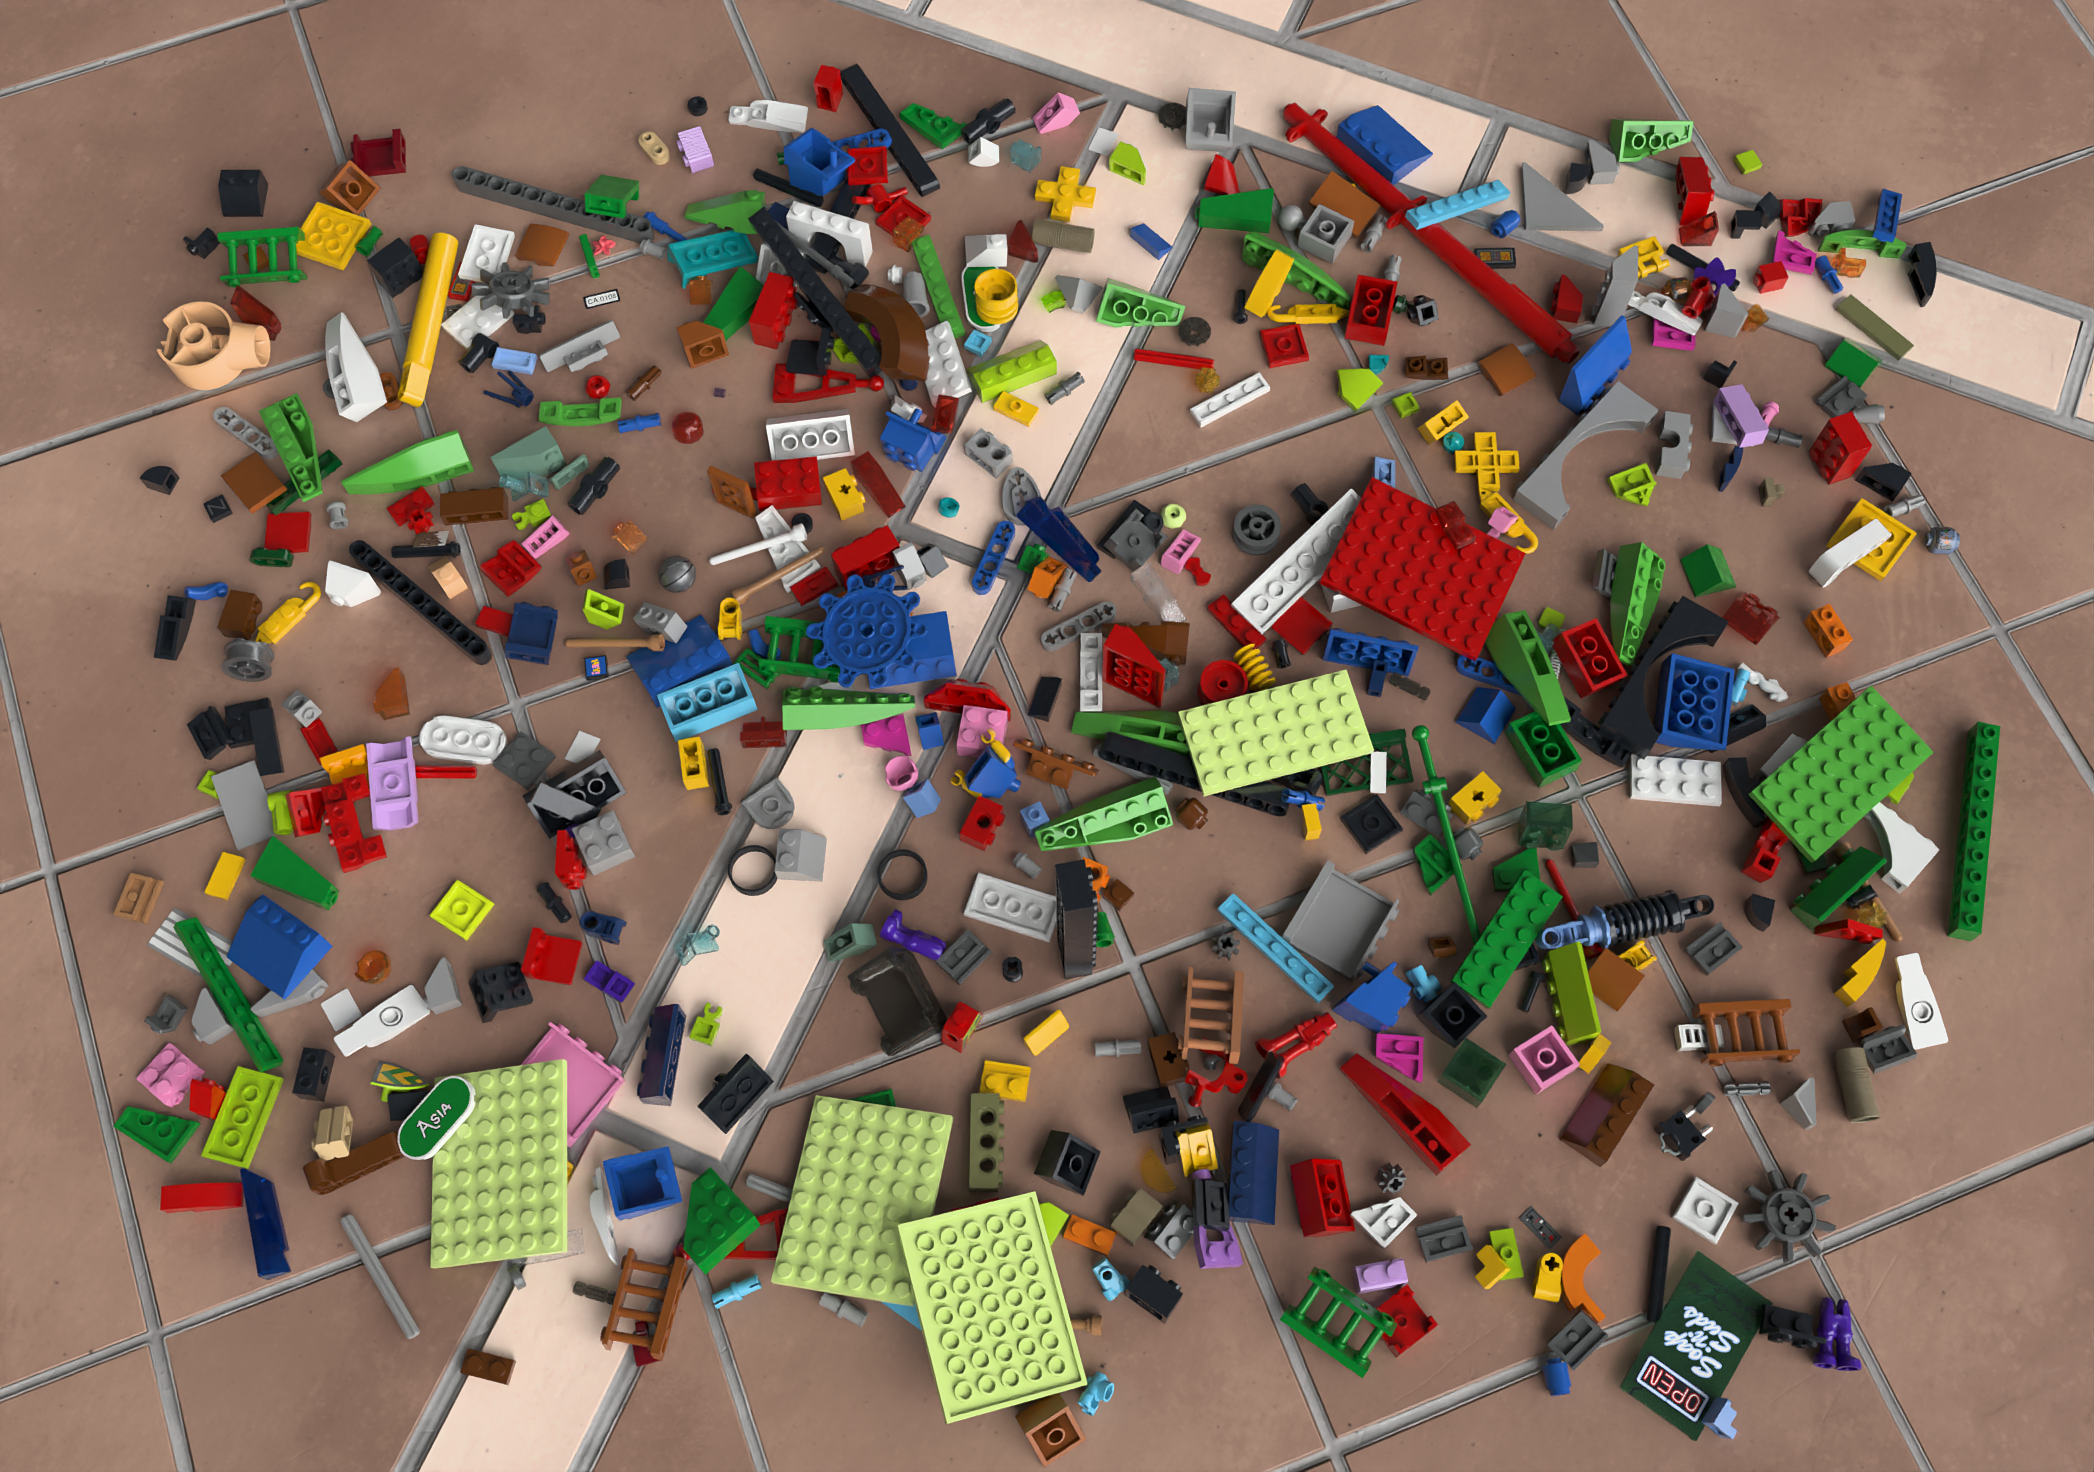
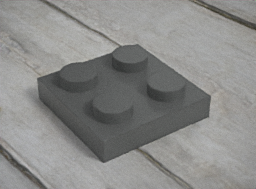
(524, 760)

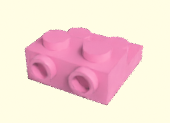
(170, 1075)

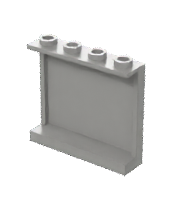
(1340, 923)

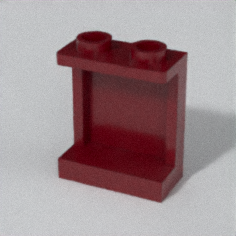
(380, 155)

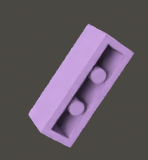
(1741, 416)

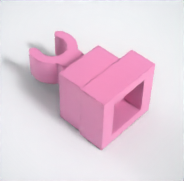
(1501, 521)

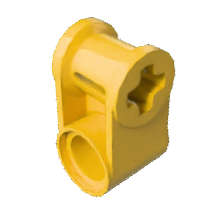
(730, 623)
(1638, 956)
(1548, 1282)

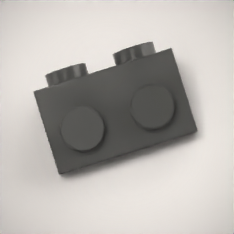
(1423, 811)
(1887, 1049)
(1172, 1229)

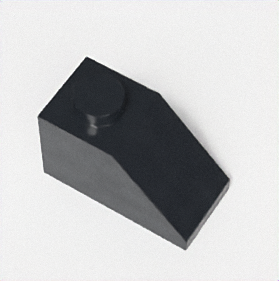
(1884, 479)

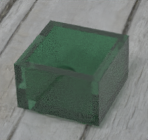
(1545, 825)
(1471, 1072)

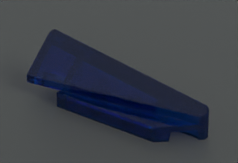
(1061, 536)
(265, 1226)

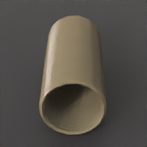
(1064, 235)
(1858, 1091)

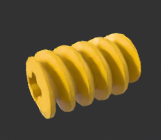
(1250, 663)

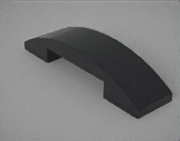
(1586, 734)

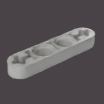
(244, 434)
(1076, 623)

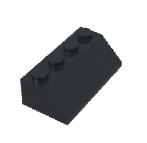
(588, 780)

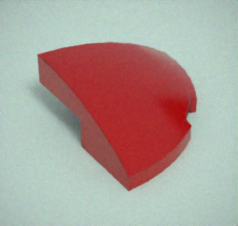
(1798, 215)

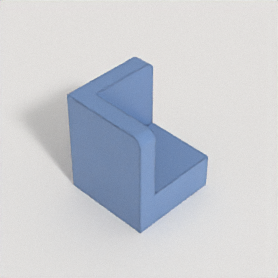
(922, 798)
(1720, 1417)

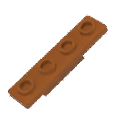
(1051, 766)

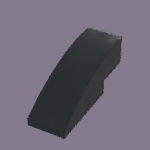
(1923, 271)
(174, 627)
(1305, 780)
(1740, 785)

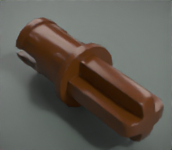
(643, 383)

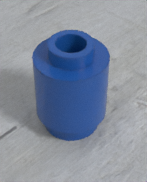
(1505, 223)
(1556, 1377)

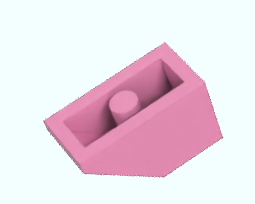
(1056, 113)

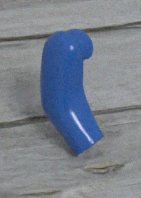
(206, 592)
(759, 646)

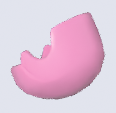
(901, 773)

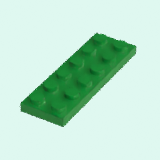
(1506, 939)

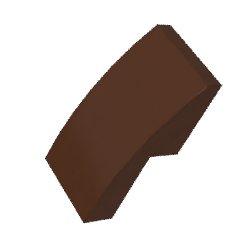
(1423, 369)

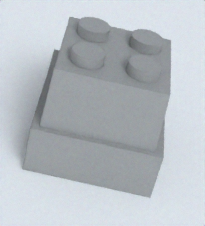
(1209, 119)

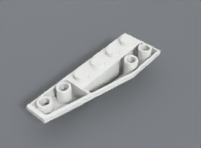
(351, 371)

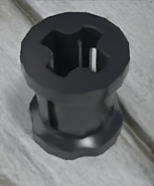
(1013, 976)

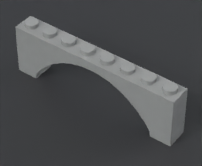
(1543, 490)

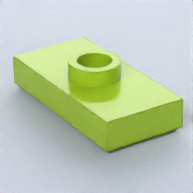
(1505, 1245)

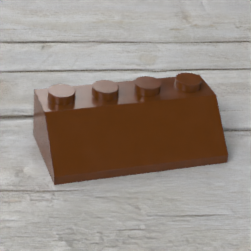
(1606, 1113)

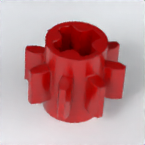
(419, 520)

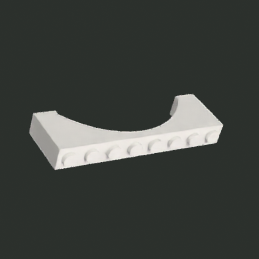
(1900, 843)

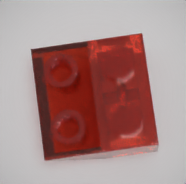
(1751, 617)

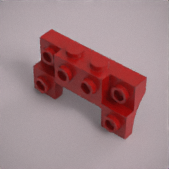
(345, 826)

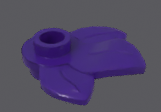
(1717, 274)

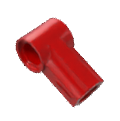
(1700, 295)

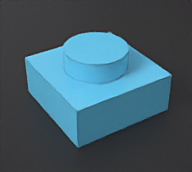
(977, 343)

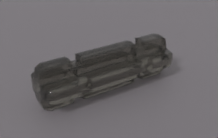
(1409, 686)
(594, 1292)

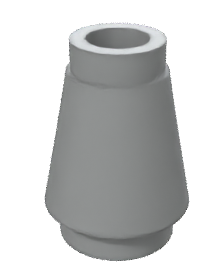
(1870, 414)

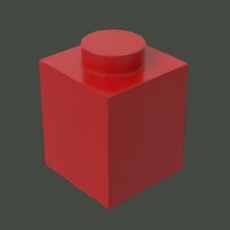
(1770, 277)

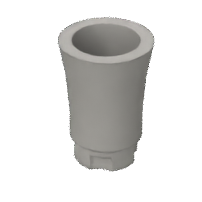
(915, 293)

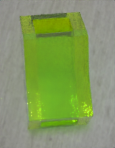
(1054, 301)

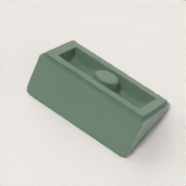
(569, 472)

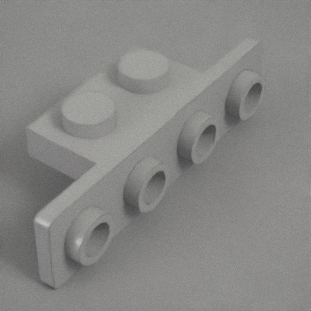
(581, 349)

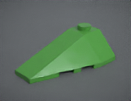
(1645, 137)
(728, 210)
(1132, 306)

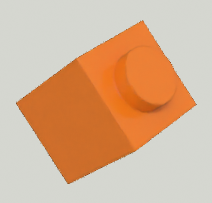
(1046, 576)

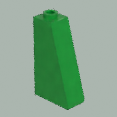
(1237, 211)
(735, 303)
(291, 875)

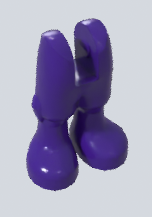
(912, 940)
(1837, 1327)

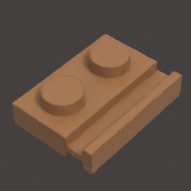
(138, 898)

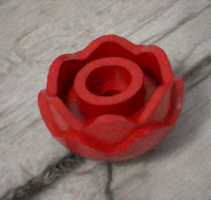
(600, 391)

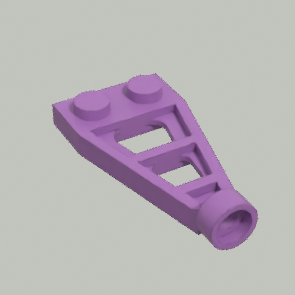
(1215, 1253)

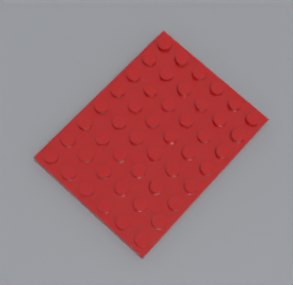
(1410, 572)

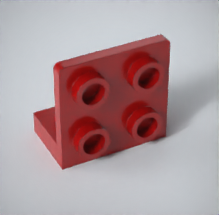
(551, 958)

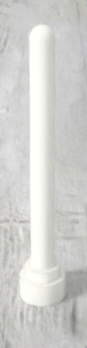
(798, 534)

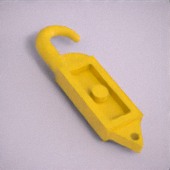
(1309, 314)
(1491, 501)
(287, 616)

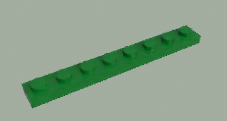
(228, 994)

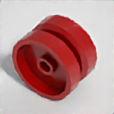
(1221, 682)

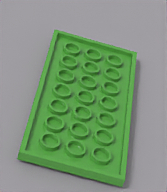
(1840, 774)

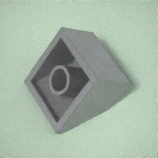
(800, 855)

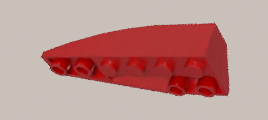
(1411, 1116)

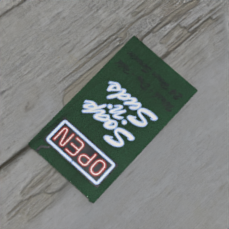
(1695, 1345)

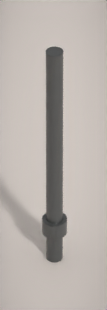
(835, 270)

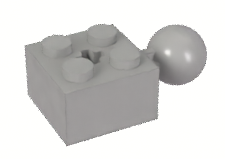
(1320, 235)

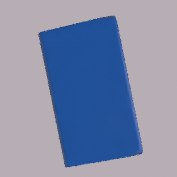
(1150, 241)

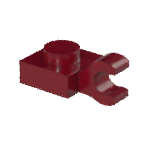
(641, 1353)

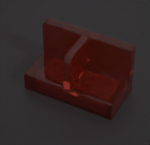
(763, 734)

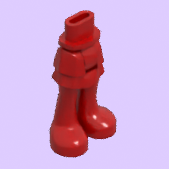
(1309, 1034)

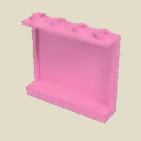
(588, 1077)

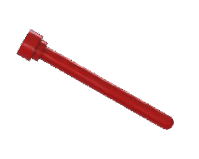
(1591, 951)

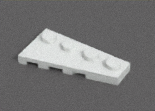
(772, 525)

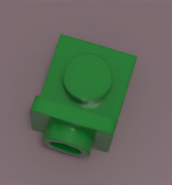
(1032, 557)

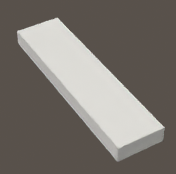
(1229, 399)

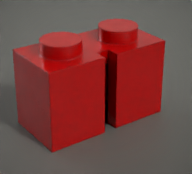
(828, 88)

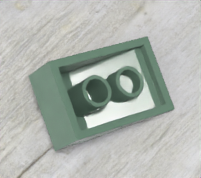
(532, 454)

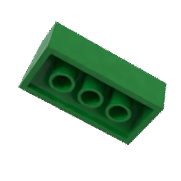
(1837, 886)

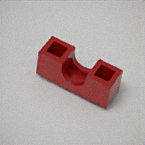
(1763, 856)

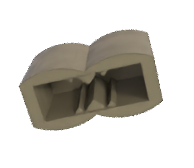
(1136, 1216)

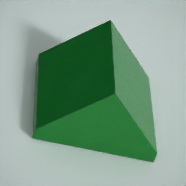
(1853, 361)
(1707, 571)

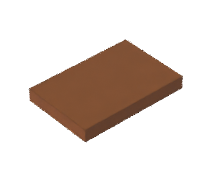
(1346, 200)
(254, 482)
(731, 492)

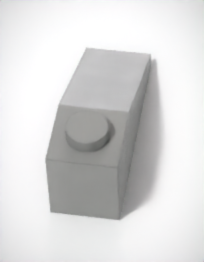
(310, 988)

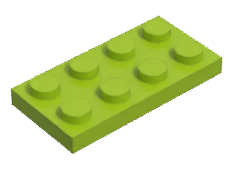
(242, 1117)

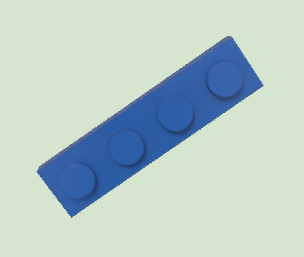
(1887, 216)

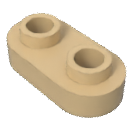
(651, 145)

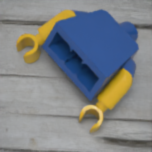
(991, 772)

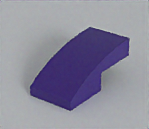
(609, 981)

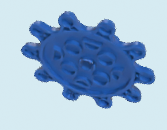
(854, 612)

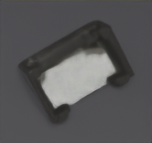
(899, 999)

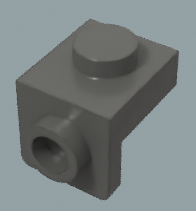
(168, 1016)

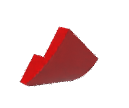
(1222, 177)

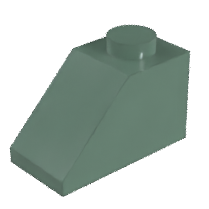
(850, 941)

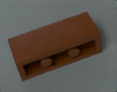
(474, 506)

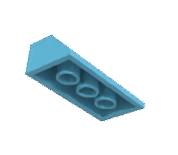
(707, 702)

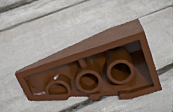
(1163, 640)

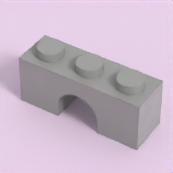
(1676, 429)

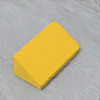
(1046, 1032)

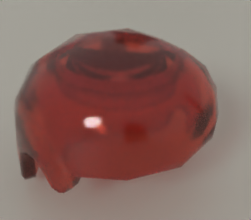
(687, 427)

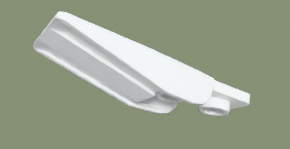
(770, 116)
(1665, 310)
(1918, 1004)
(384, 1021)
(602, 1215)

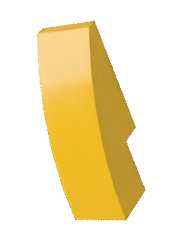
(1269, 283)
(1861, 974)

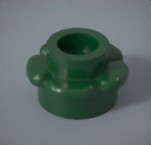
(1400, 304)

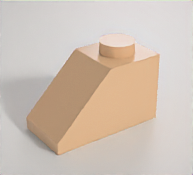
(447, 577)

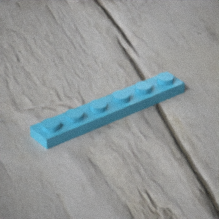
(1457, 204)
(1275, 948)

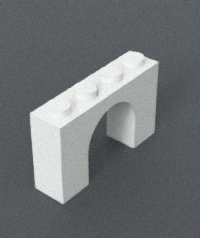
(854, 235)

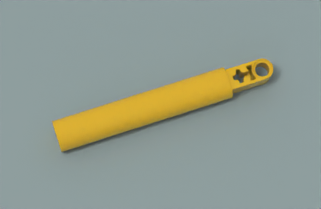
(427, 319)

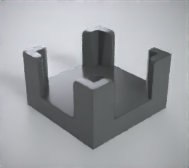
(1134, 542)

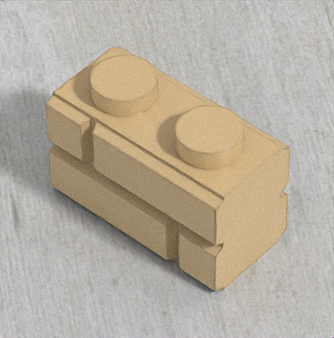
(333, 1133)

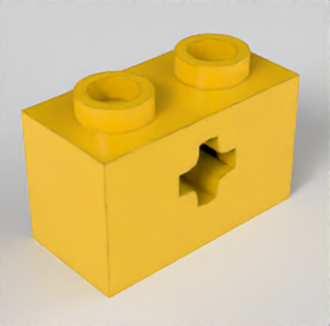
(836, 487)
(693, 763)
(1481, 788)

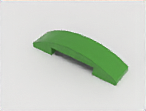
(1862, 240)
(580, 414)

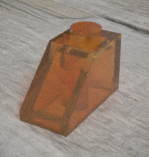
(392, 696)

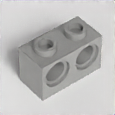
(985, 455)

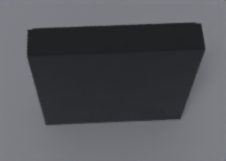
(1371, 824)

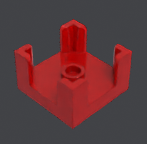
(1411, 1321)

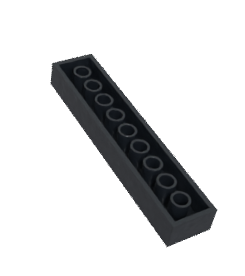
(1076, 918)

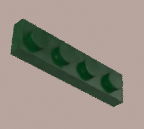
(327, 463)

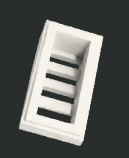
(1681, 1040)

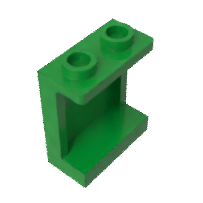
(610, 194)

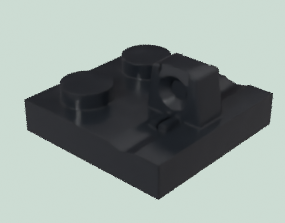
(239, 722)

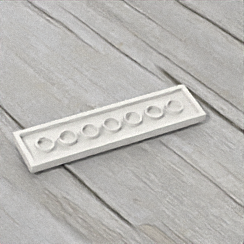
(1297, 568)

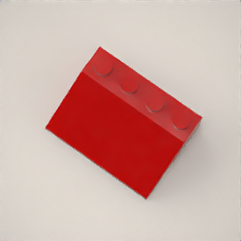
(1132, 666)

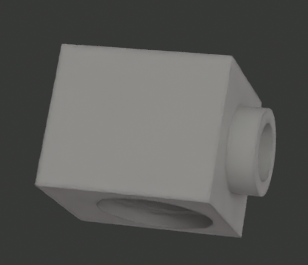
(301, 708)

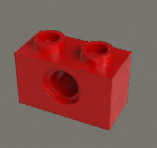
(982, 811)

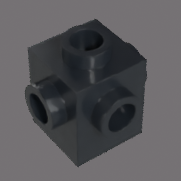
(1422, 310)

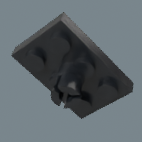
(735, 1093)

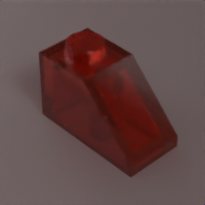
(945, 414)

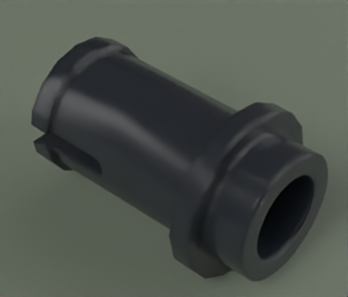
(1281, 654)
(1861, 897)

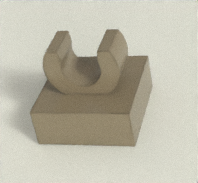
(1770, 492)

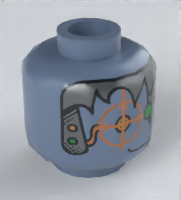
(1942, 540)

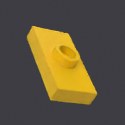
(1016, 409)

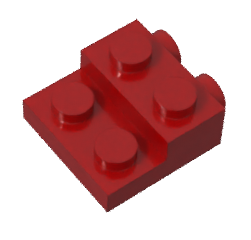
(567, 864)

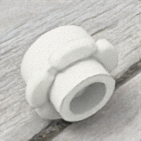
(895, 274)

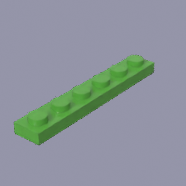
(937, 284)

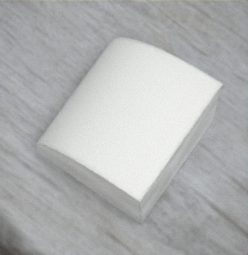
(983, 153)

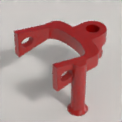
(1231, 1076)

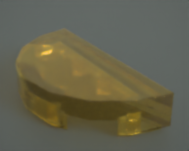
(1155, 1174)

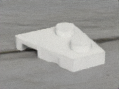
(904, 409)
(1384, 1220)

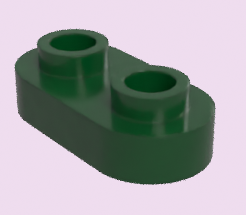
(271, 558)

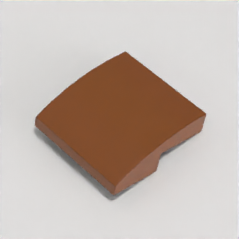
(542, 244)
(1506, 369)
(1613, 979)

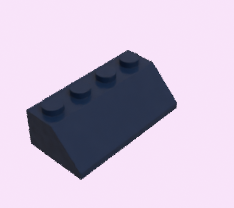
(662, 1056)
(1253, 1173)

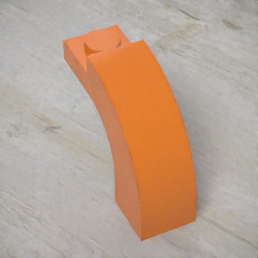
(1575, 1261)

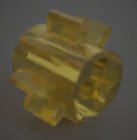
(1207, 380)
(1872, 915)

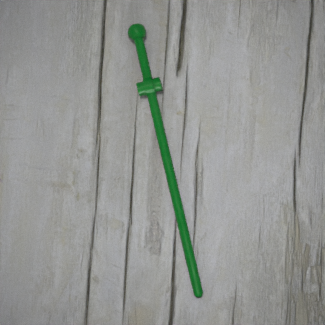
(1435, 786)

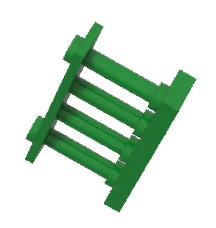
(263, 236)
(796, 629)
(1336, 1345)

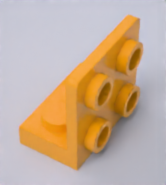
(346, 764)

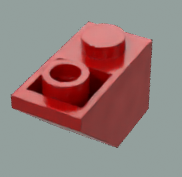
(1568, 301)
(206, 1098)

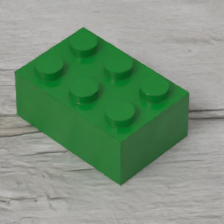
(1543, 748)

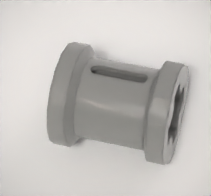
(337, 515)

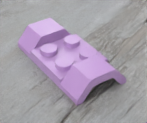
(392, 785)

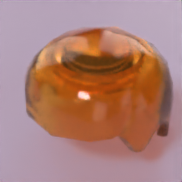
(373, 967)

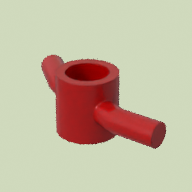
(879, 197)

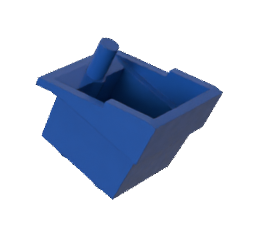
(815, 162)
(910, 441)
(1376, 1001)
(642, 1183)

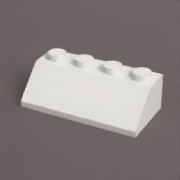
(811, 435)

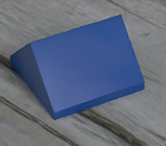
(1487, 713)

